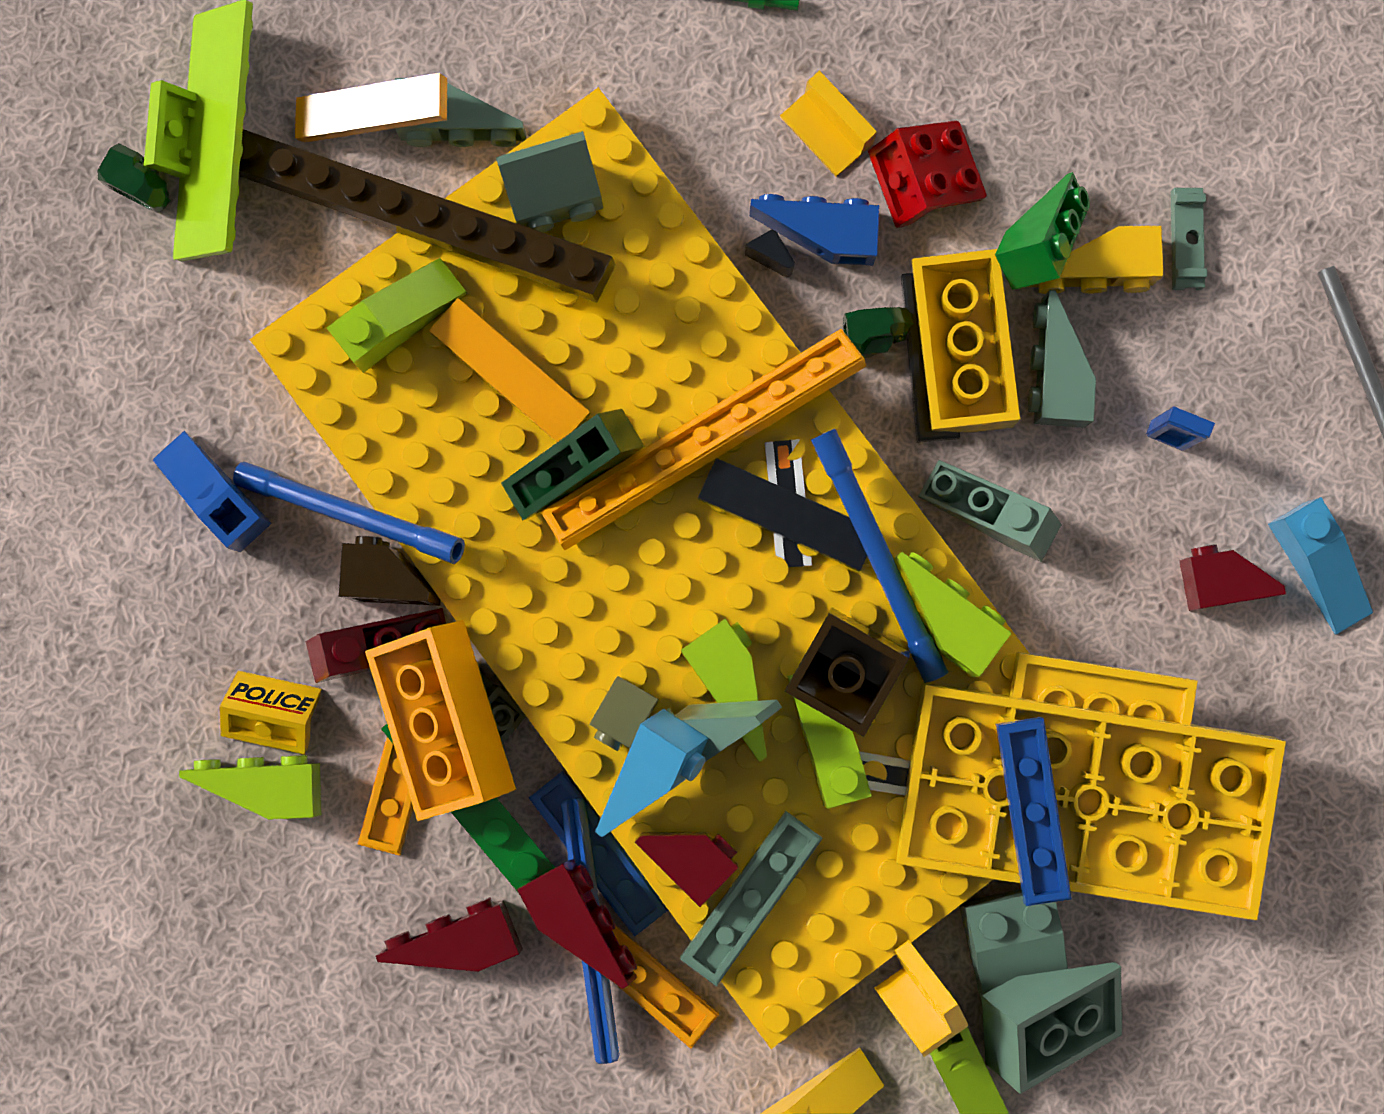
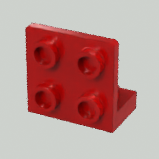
(925, 170)

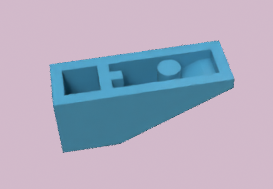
(1323, 562)
(659, 760)

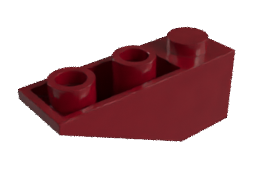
(343, 650)
(571, 917)
(462, 944)

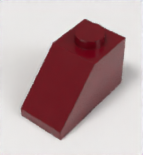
(1224, 579)
(691, 860)

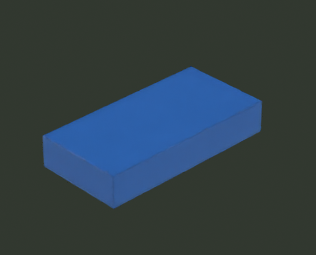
(1179, 428)

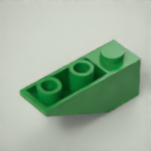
(1043, 237)

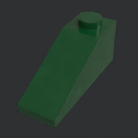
(572, 462)

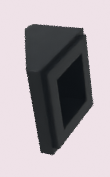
(771, 253)

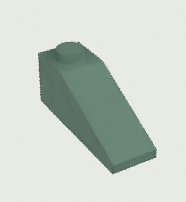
(726, 721)

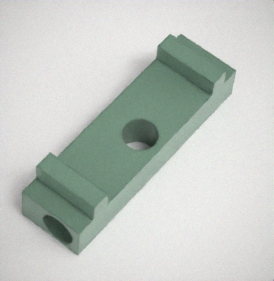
(1187, 218)

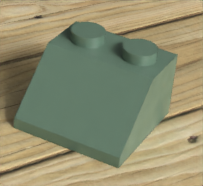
(551, 183)

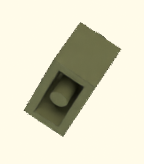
(622, 714)

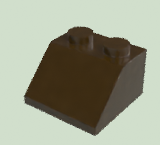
(381, 574)
(848, 672)

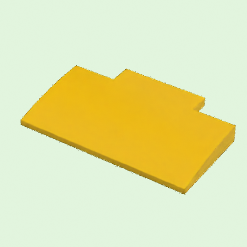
(1139, 790)

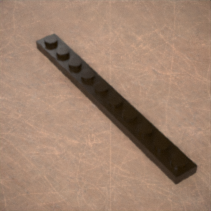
(426, 217)

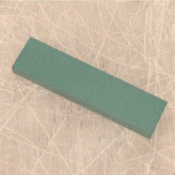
(750, 898)

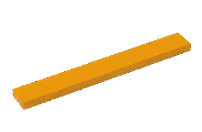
(703, 439)

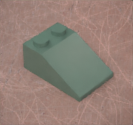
(1011, 938)
(1050, 1021)

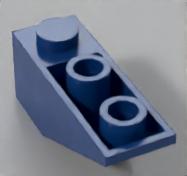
(830, 230)
(211, 493)

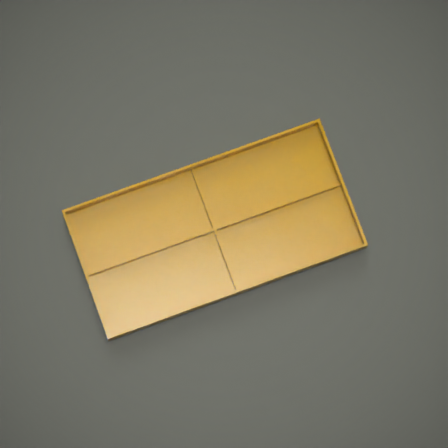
(561, 624)

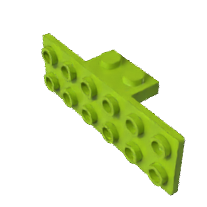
(200, 130)

